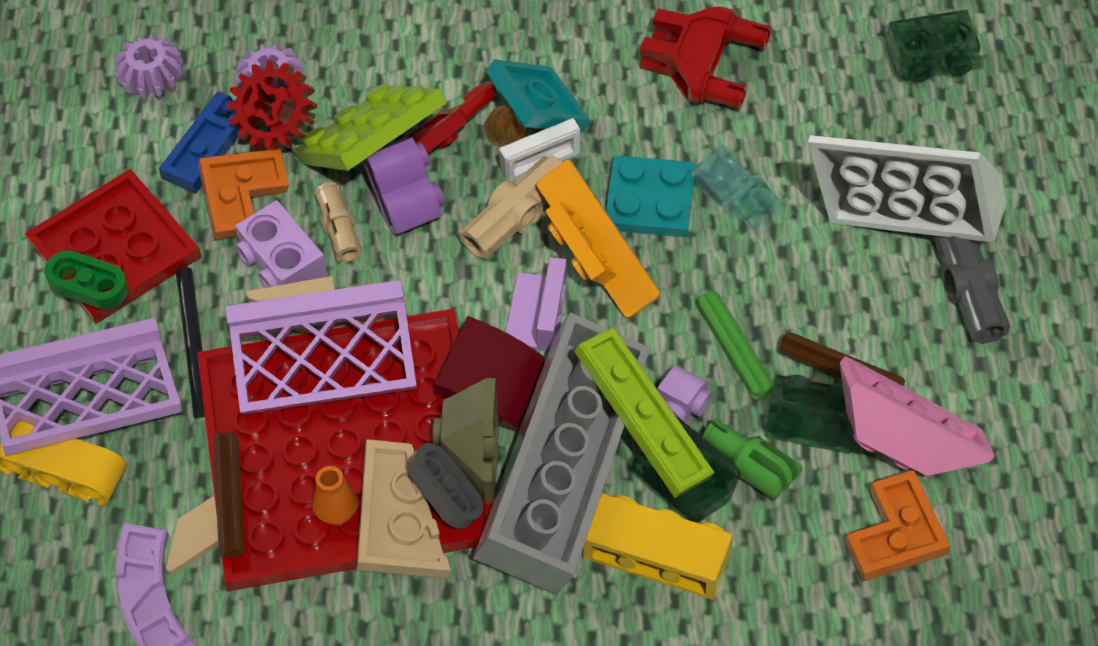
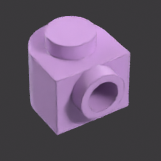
(685, 393)

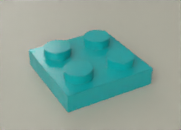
(536, 94)
(651, 195)

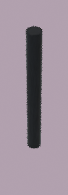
(191, 335)

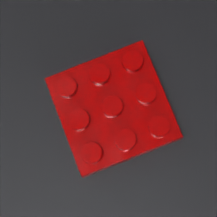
(122, 227)

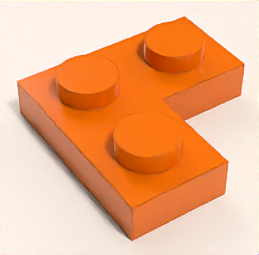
(233, 179)
(908, 532)

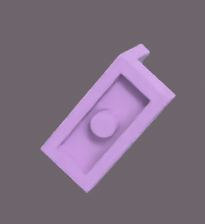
(538, 305)

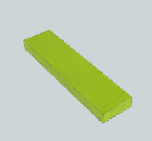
(644, 412)

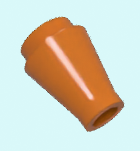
(333, 496)

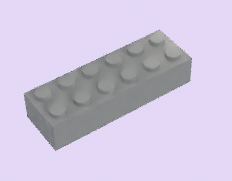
(555, 467)

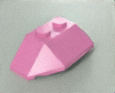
(908, 425)

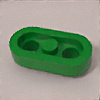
(90, 279)

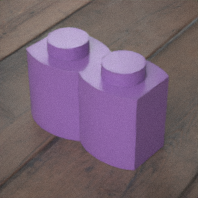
(403, 185)

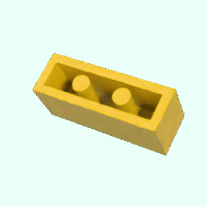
(658, 545)

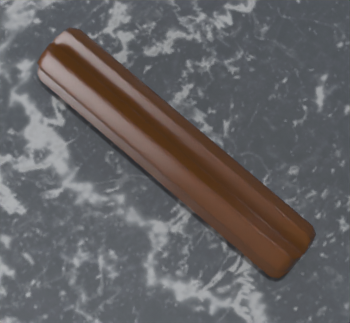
(823, 356)
(228, 495)

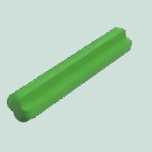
(735, 345)

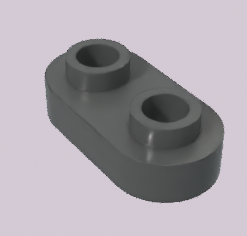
(445, 485)

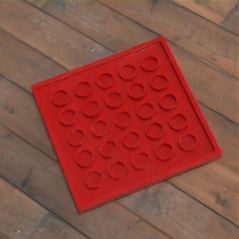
(290, 445)

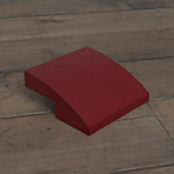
(491, 353)

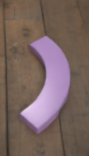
(143, 588)

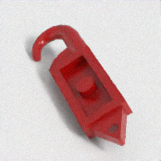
(443, 126)

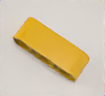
(71, 465)

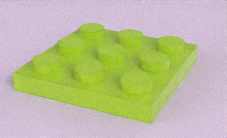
(369, 126)

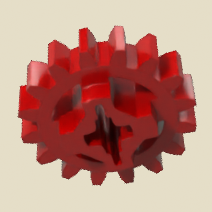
(256, 98)

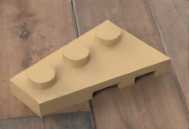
(396, 518)

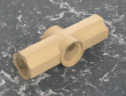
(508, 211)

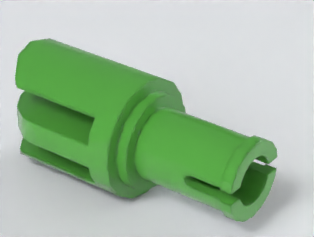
(756, 459)

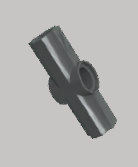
(973, 287)

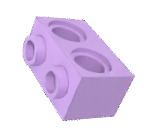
(285, 247)

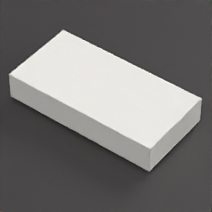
(521, 155)

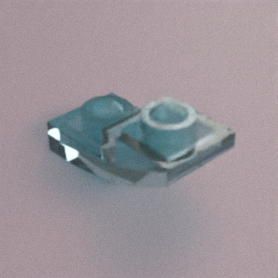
(734, 190)

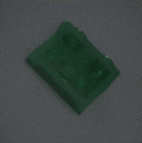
(809, 414)
(707, 496)

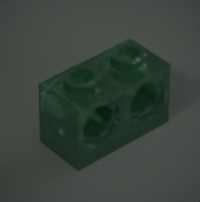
(932, 46)

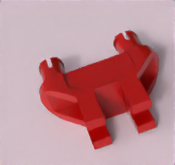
(691, 48)

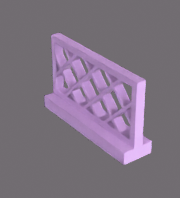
(314, 310)
(74, 362)

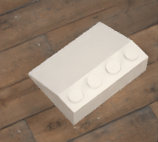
(909, 188)

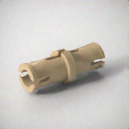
(338, 222)

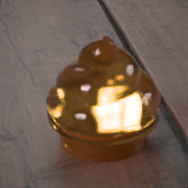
(503, 126)

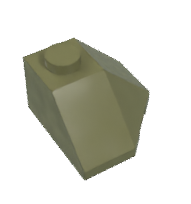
(472, 433)

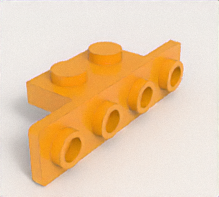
(595, 240)

